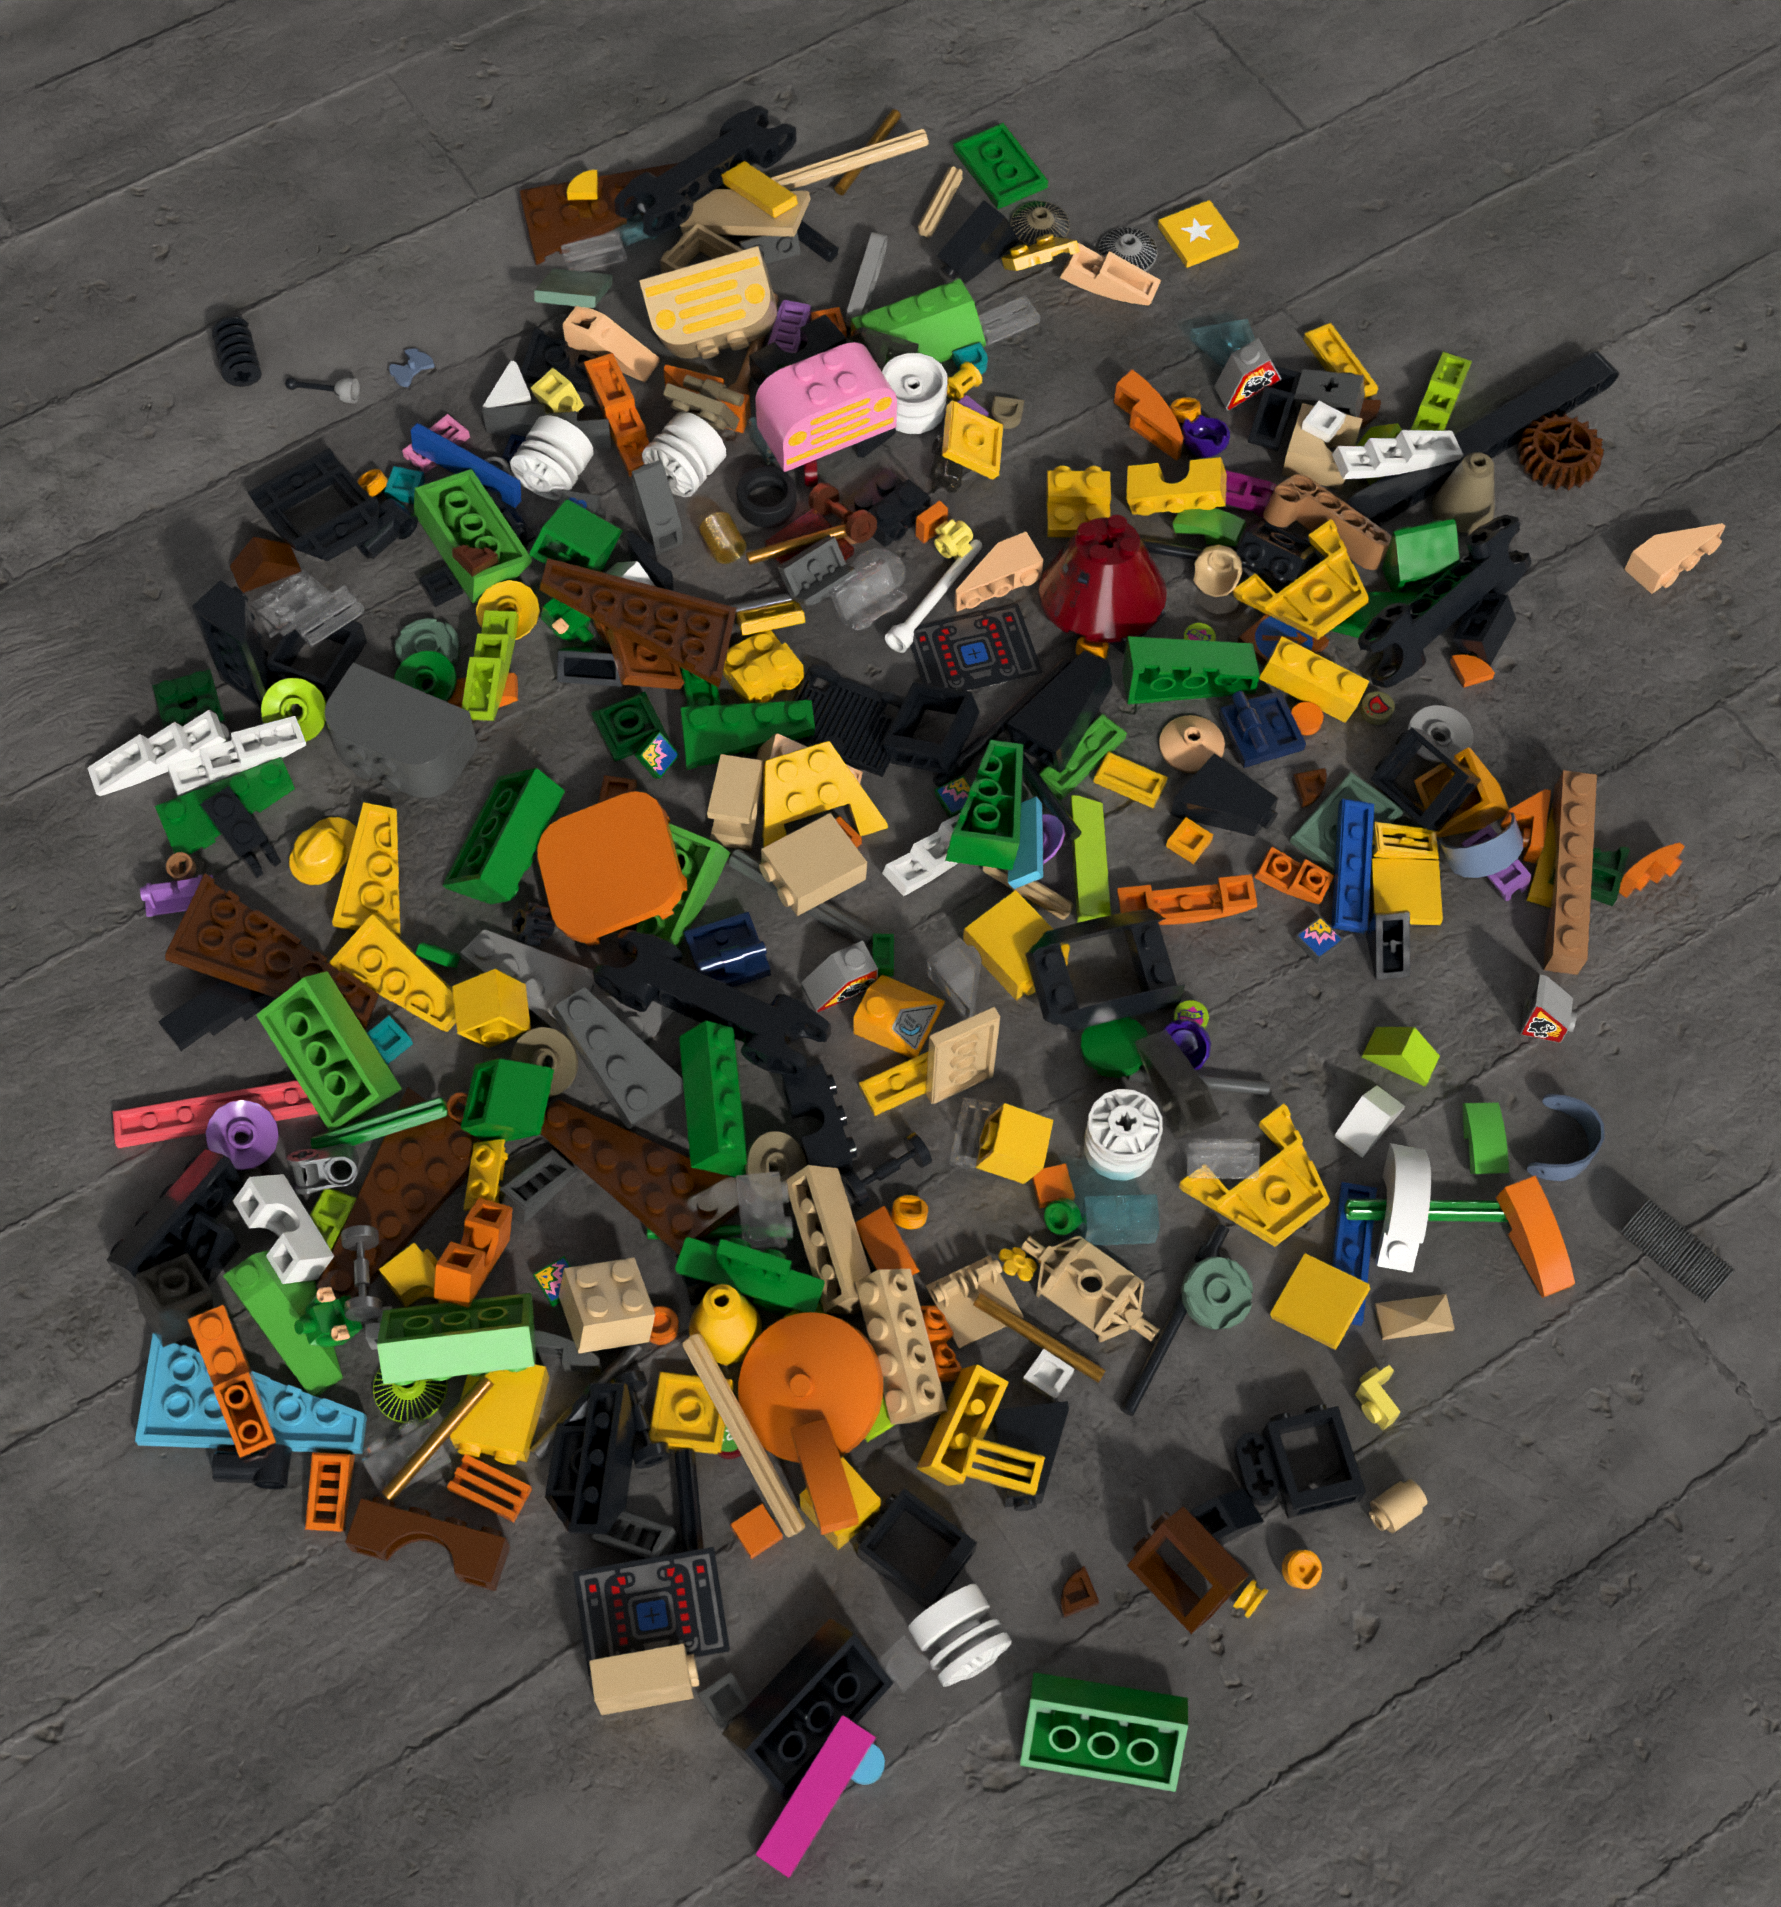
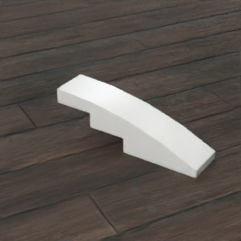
(1392, 456)
(244, 751)
(148, 757)
(924, 861)

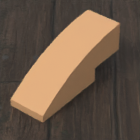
(1110, 277)

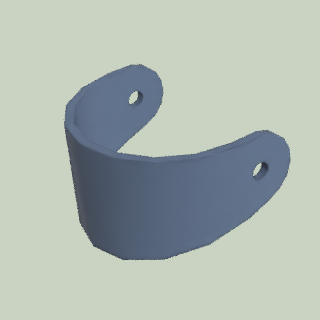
(1488, 856)
(1593, 1127)

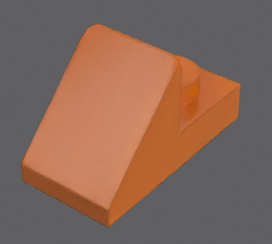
(1532, 821)

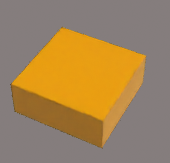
(1189, 840)

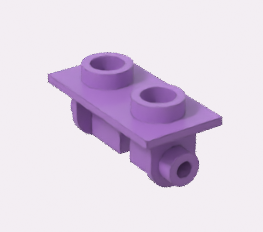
(169, 896)

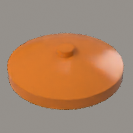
(809, 1372)

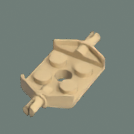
(1104, 1312)

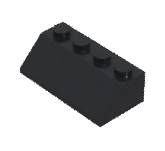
(234, 641)
(162, 1232)
(803, 1703)

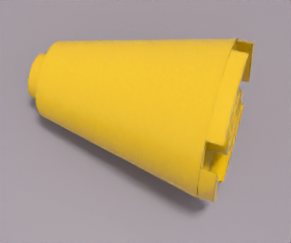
(726, 1323)

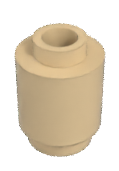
(1397, 1506)

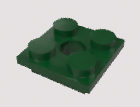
(195, 687)
(627, 741)

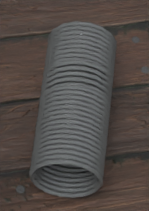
(1672, 1249)

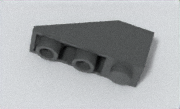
(656, 507)

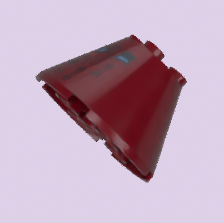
(1103, 583)

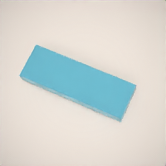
(1029, 857)

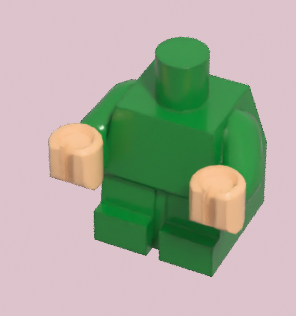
(566, 621)
(326, 1320)

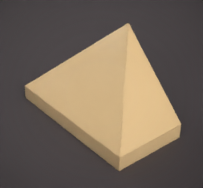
(1414, 1316)

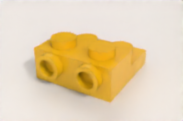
(1075, 498)
(762, 668)

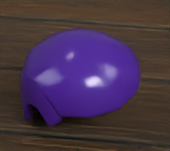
(1205, 436)
(1192, 1040)

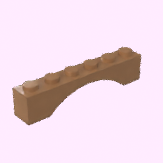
(1571, 898)

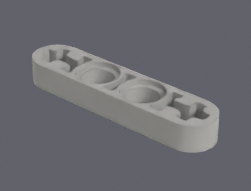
(867, 277)

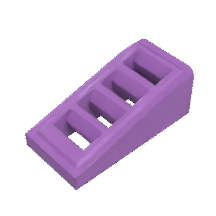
(787, 325)

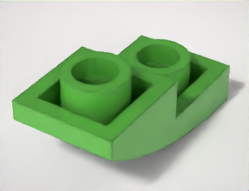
(1216, 525)
(1487, 1138)

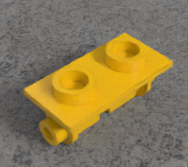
(485, 1172)

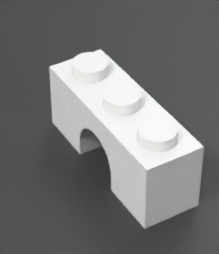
(272, 1204)

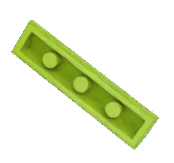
(1090, 860)

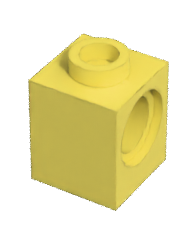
(557, 393)

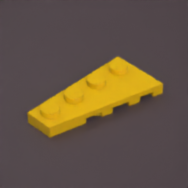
(371, 872)
(396, 973)

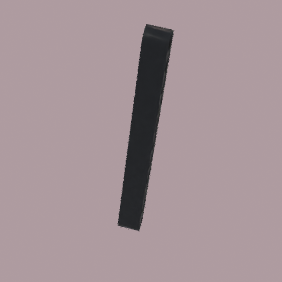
(1489, 436)

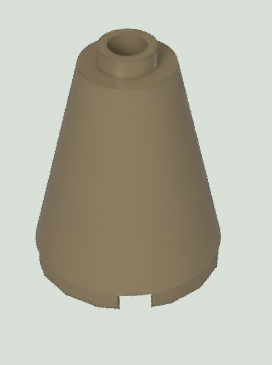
(1467, 494)

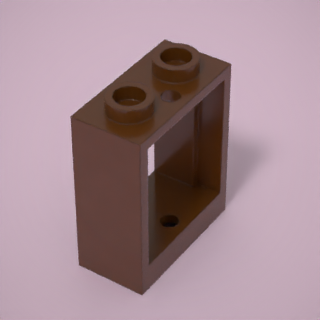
(1202, 1552)

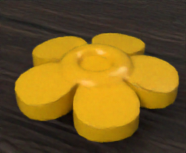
(1015, 1262)

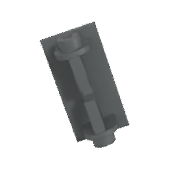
(773, 247)

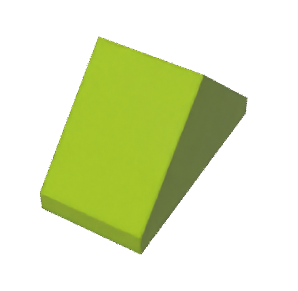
(1402, 1052)

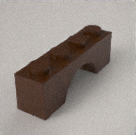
(382, 1530)

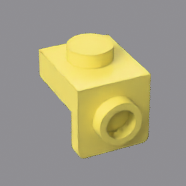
(1375, 1402)

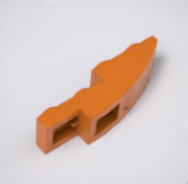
(232, 1381)

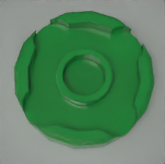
(1112, 1047)

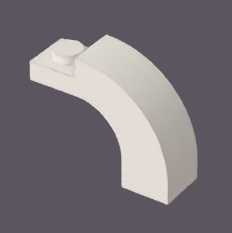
(1407, 1208)

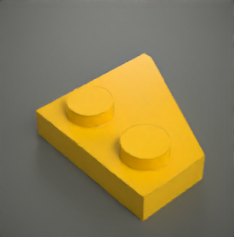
(1041, 252)

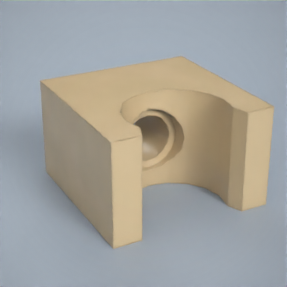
(1312, 456)
(736, 801)

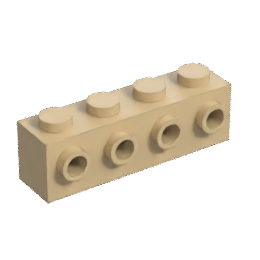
(829, 1236)
(902, 1345)

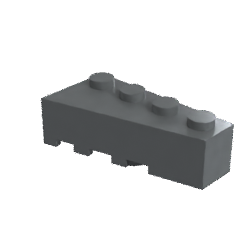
(619, 1061)

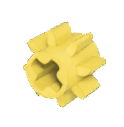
(953, 539)

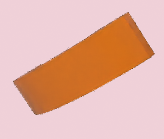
(1192, 904)

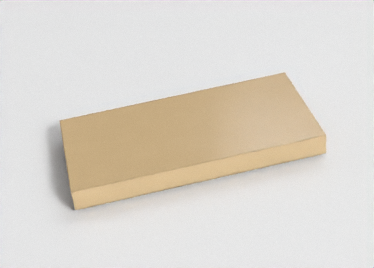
(731, 214)
(962, 1055)

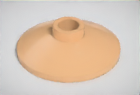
(1184, 753)

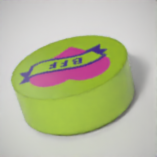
(1199, 632)
(1192, 1011)

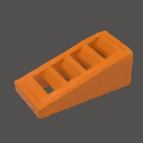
(317, 1474)

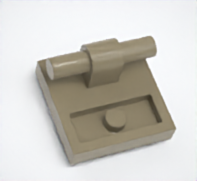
(708, 403)

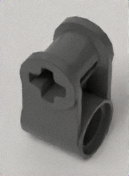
(320, 1170)

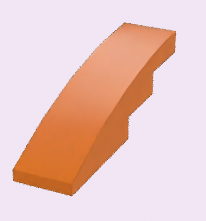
(619, 407)

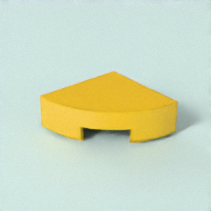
(584, 186)

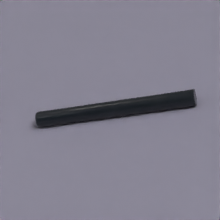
(1049, 799)

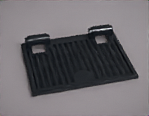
(849, 718)

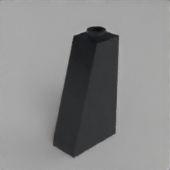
(1062, 711)

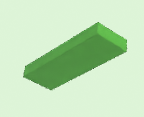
(1099, 739)

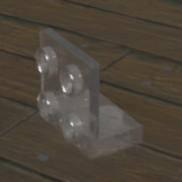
(291, 604)

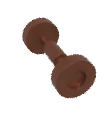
(859, 525)

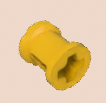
(962, 381)

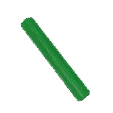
(383, 1124)

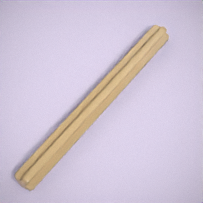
(852, 160)
(743, 1435)

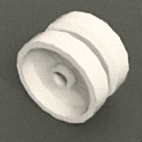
(920, 391)

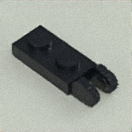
(238, 829)

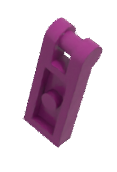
(1240, 488)

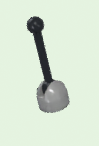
(345, 389)

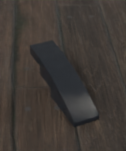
(212, 1012)

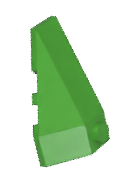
(701, 865)
(275, 1311)

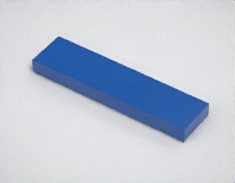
(459, 460)
(1352, 866)
(1353, 1239)

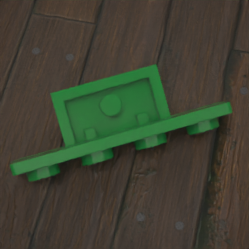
(750, 1272)

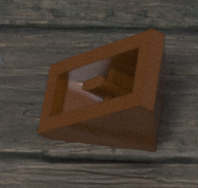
(263, 563)

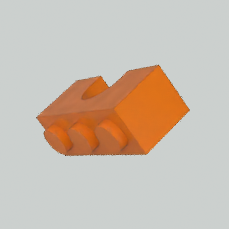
(467, 1265)

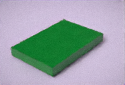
(1000, 166)

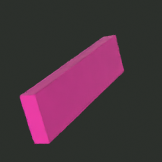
(815, 1796)

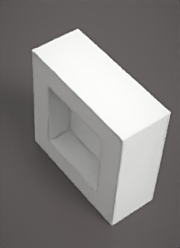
(1323, 421)
(1048, 1375)

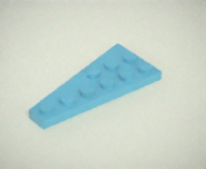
(184, 1412)

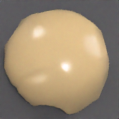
(1217, 570)

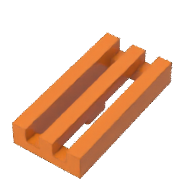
(463, 1474)

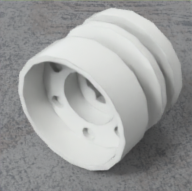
(688, 452)
(551, 457)
(1120, 1152)
(956, 1629)

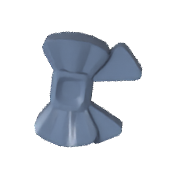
(417, 362)

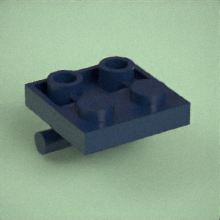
(1261, 728)
(728, 951)

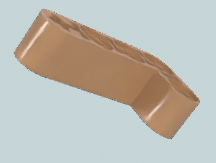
(1312, 506)

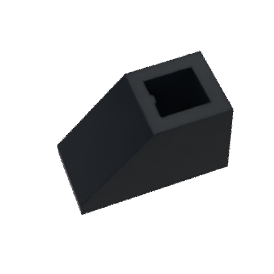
(1228, 1516)

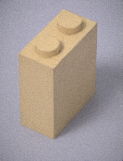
(812, 864)
(643, 1679)

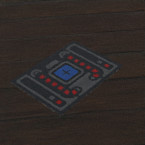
(975, 649)
(652, 1606)

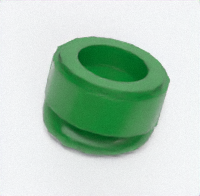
(1062, 1216)

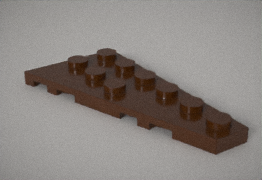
(559, 221)
(669, 623)
(252, 950)
(643, 1175)
(402, 1192)

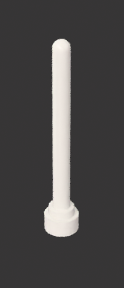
(901, 635)

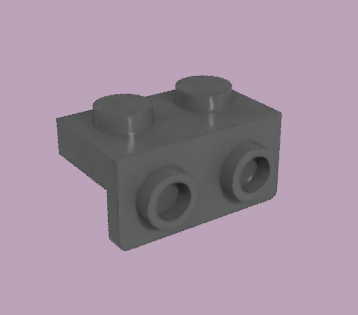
(815, 571)

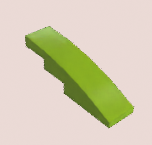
(1442, 393)
(490, 664)

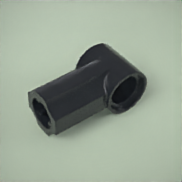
(394, 523)
(264, 1468)

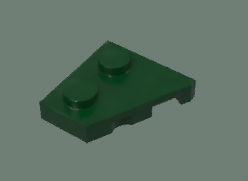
(1606, 874)

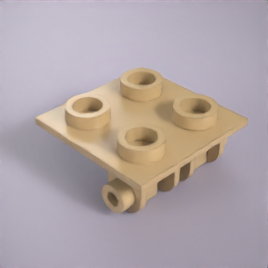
(958, 1292)

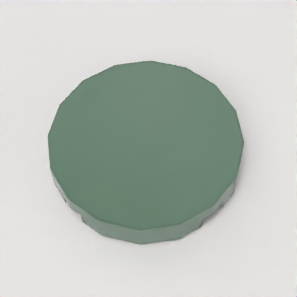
(428, 636)
(1217, 1293)

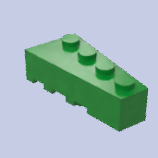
(1187, 669)
(992, 813)

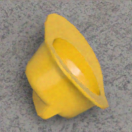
(322, 850)

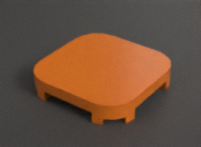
(610, 867)

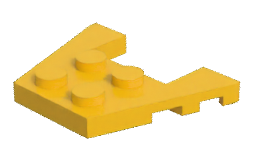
(1318, 597)
(810, 784)
(1280, 1198)

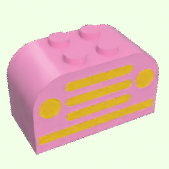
(824, 405)

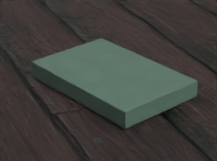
(573, 288)
(1319, 831)

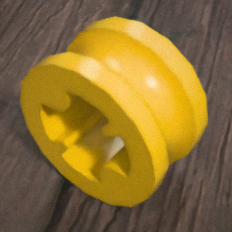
(1250, 1598)

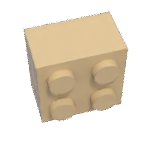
(606, 1305)

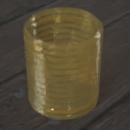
(722, 537)

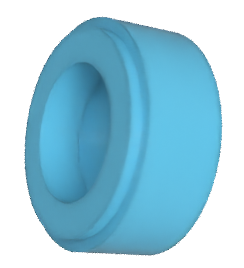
(870, 1767)

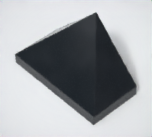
(587, 666)

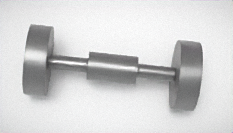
(359, 1239)

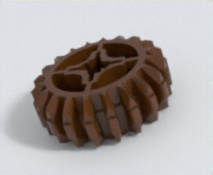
(1579, 455)

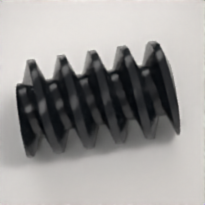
(236, 352)

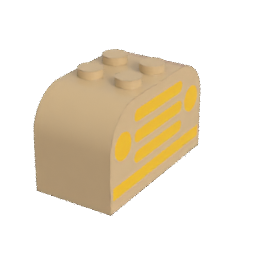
(712, 304)

